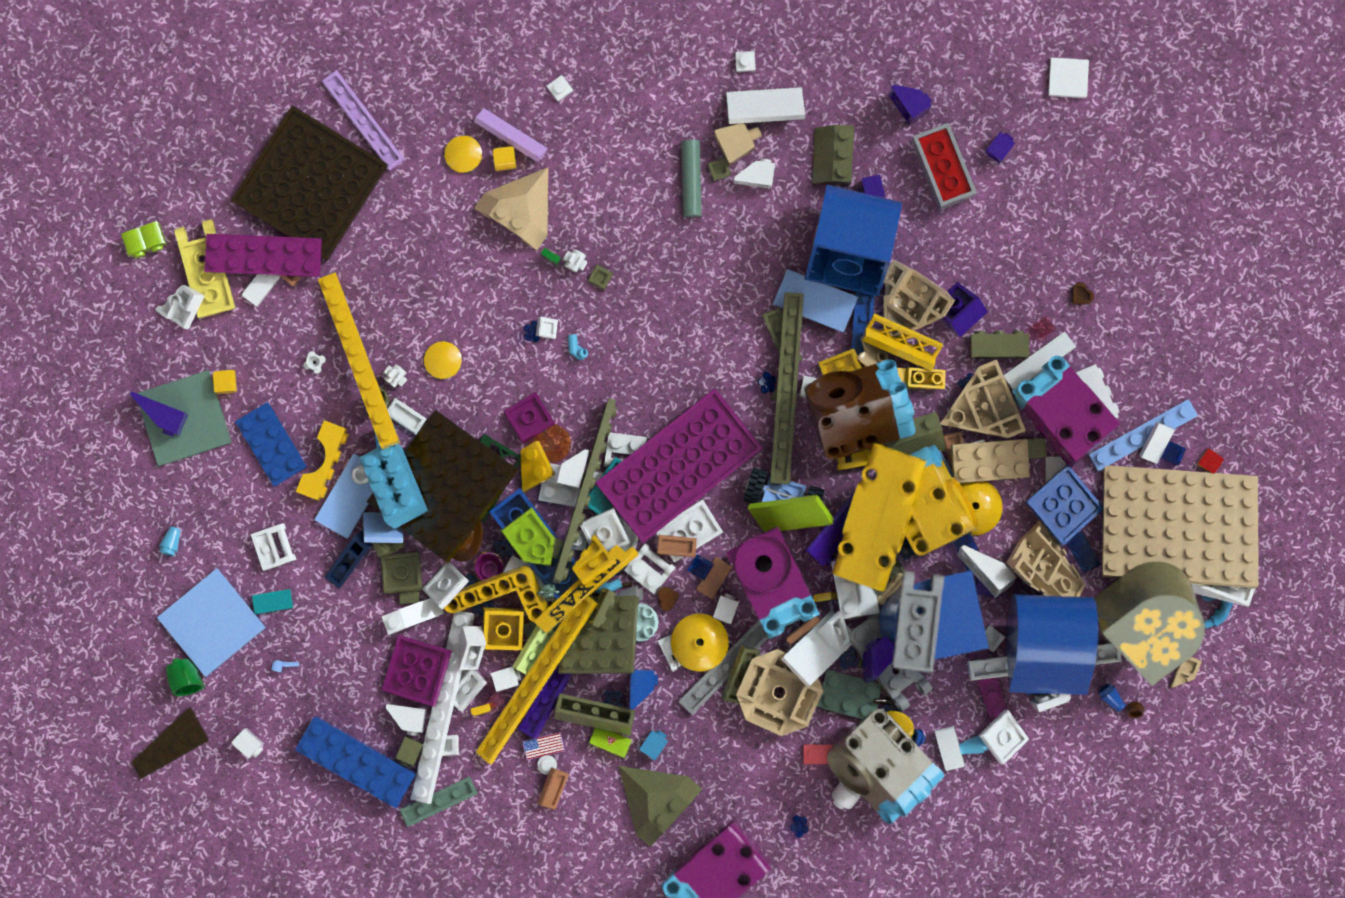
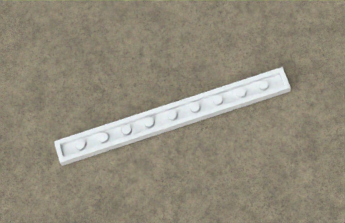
(440, 716)

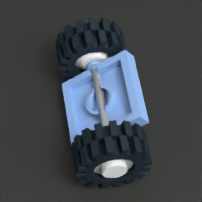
(775, 491)

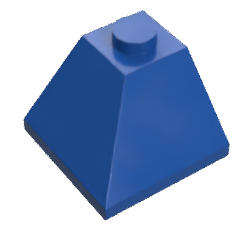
(641, 686)

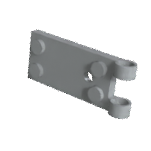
(917, 633)
(890, 682)

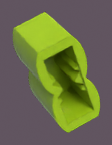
(144, 239)

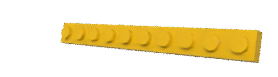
(358, 361)
(535, 680)

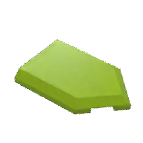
(530, 538)

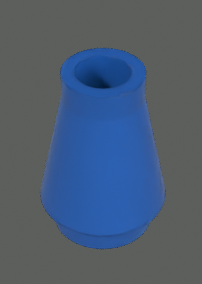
(1110, 695)

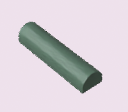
(691, 178)

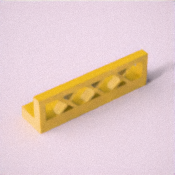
(899, 345)

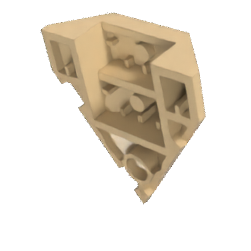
(520, 207)
(913, 298)
(986, 405)

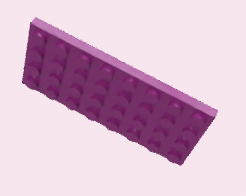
(678, 465)

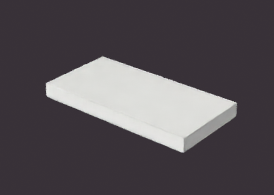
(765, 105)
(813, 654)

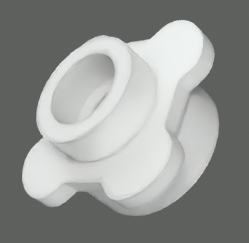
(314, 357)

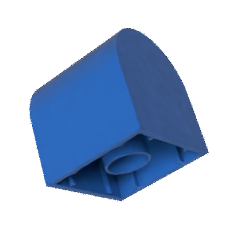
(853, 240)
(960, 616)
(1051, 644)

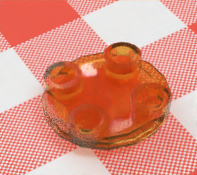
(555, 443)

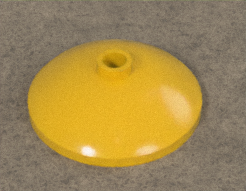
(989, 504)
(694, 656)

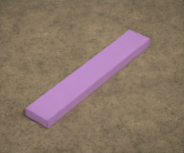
(363, 120)

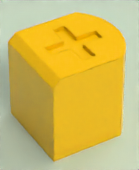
(504, 158)
(224, 381)

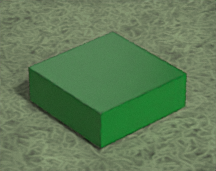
(550, 256)

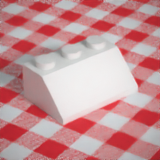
(855, 599)

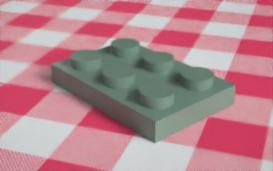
(848, 695)

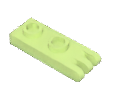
(532, 649)

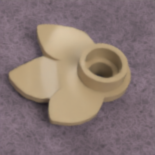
(871, 354)

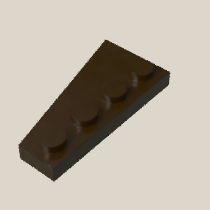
(177, 740)

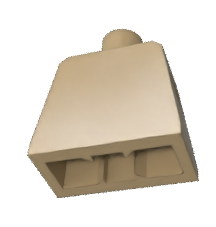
(736, 141)

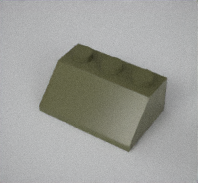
(833, 155)
(927, 434)

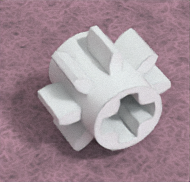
(575, 260)
(395, 375)

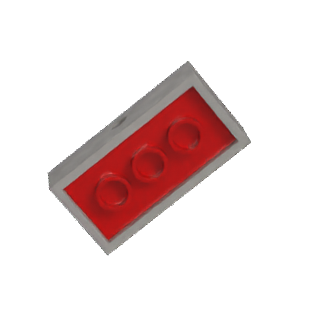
(943, 166)

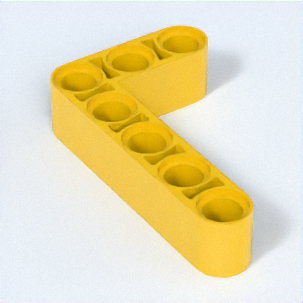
(498, 589)

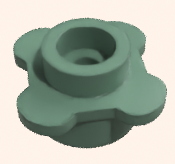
(547, 591)

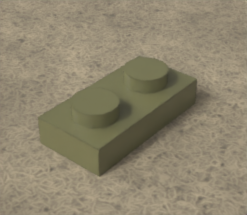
(604, 601)

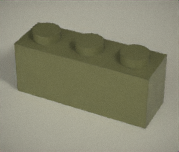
(999, 345)

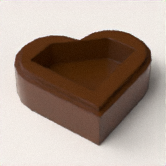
(1081, 294)
(667, 597)

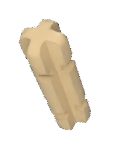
(891, 588)

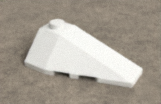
(1235, 595)

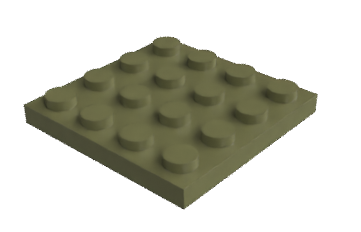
(605, 648)

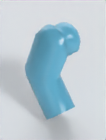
(574, 349)
(613, 586)

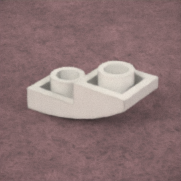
(949, 748)

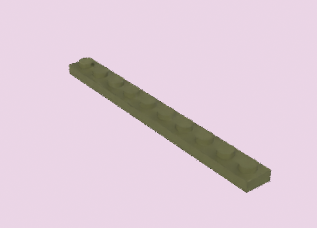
(787, 388)
(583, 498)

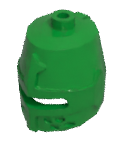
(183, 678)

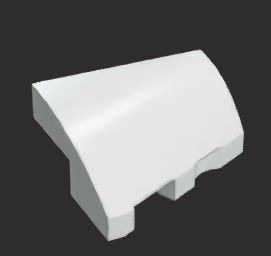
(182, 306)

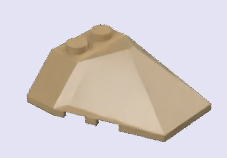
(1043, 564)

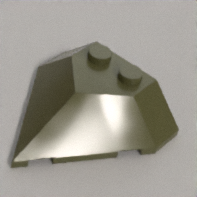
(656, 800)

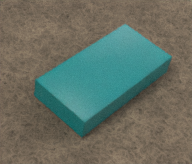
(272, 601)

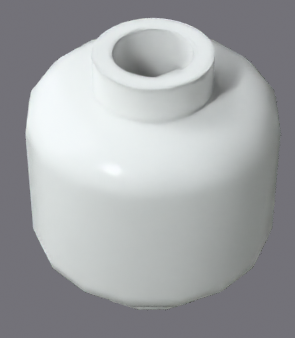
(844, 797)

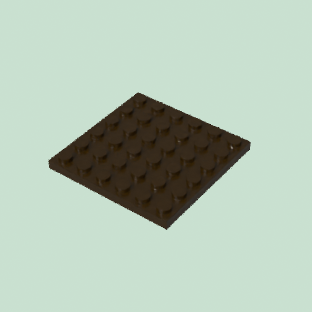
(309, 181)
(457, 483)

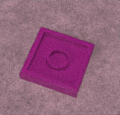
(529, 417)

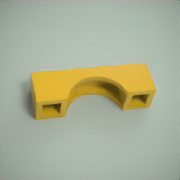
(314, 483)

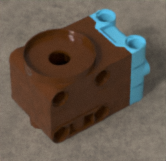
(859, 409)

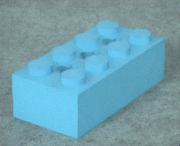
(393, 485)

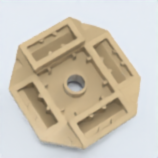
(772, 713)

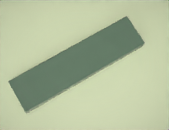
(440, 801)

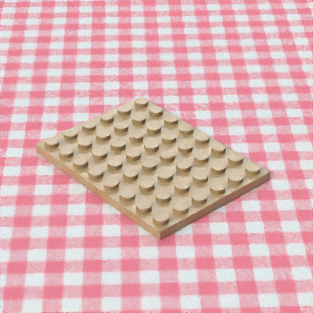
(1183, 519)

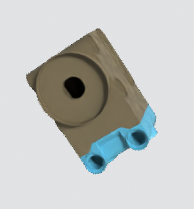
(883, 766)

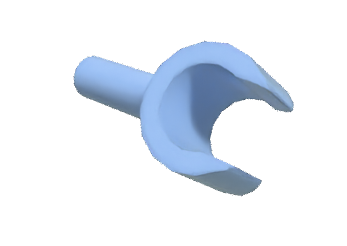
(277, 665)

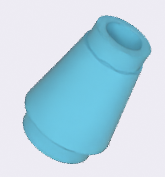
(170, 542)
(973, 746)

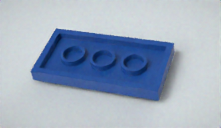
(271, 444)

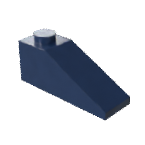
(349, 560)

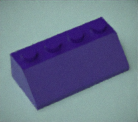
(831, 536)

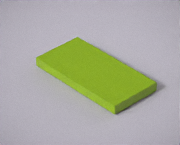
(791, 513)

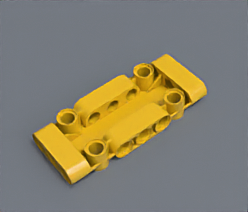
(878, 517)

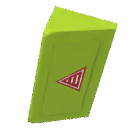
(610, 742)

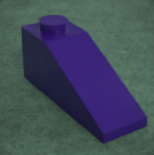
(164, 416)

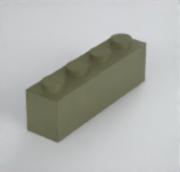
(594, 714)

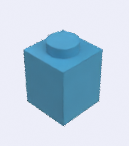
(654, 744)

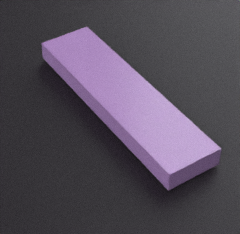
(510, 135)

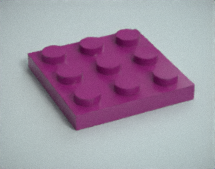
(416, 670)

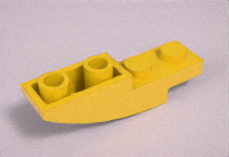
(922, 378)

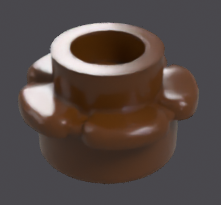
(1135, 709)

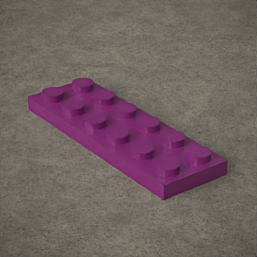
(263, 255)

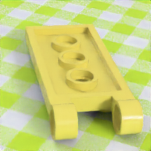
(213, 286)

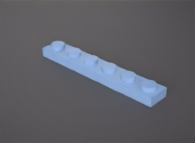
(1137, 438)

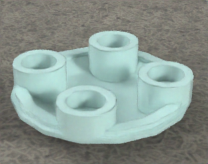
(646, 623)

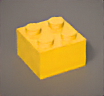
(503, 628)

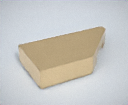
(1186, 672)

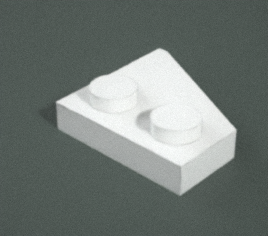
(468, 688)

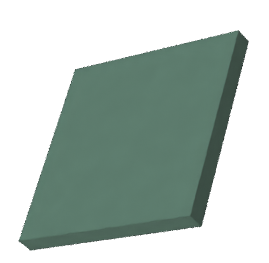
(205, 422)

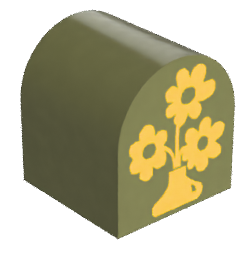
(1152, 618)

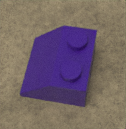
(910, 102)
(964, 311)
(877, 657)

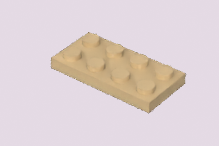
(990, 460)

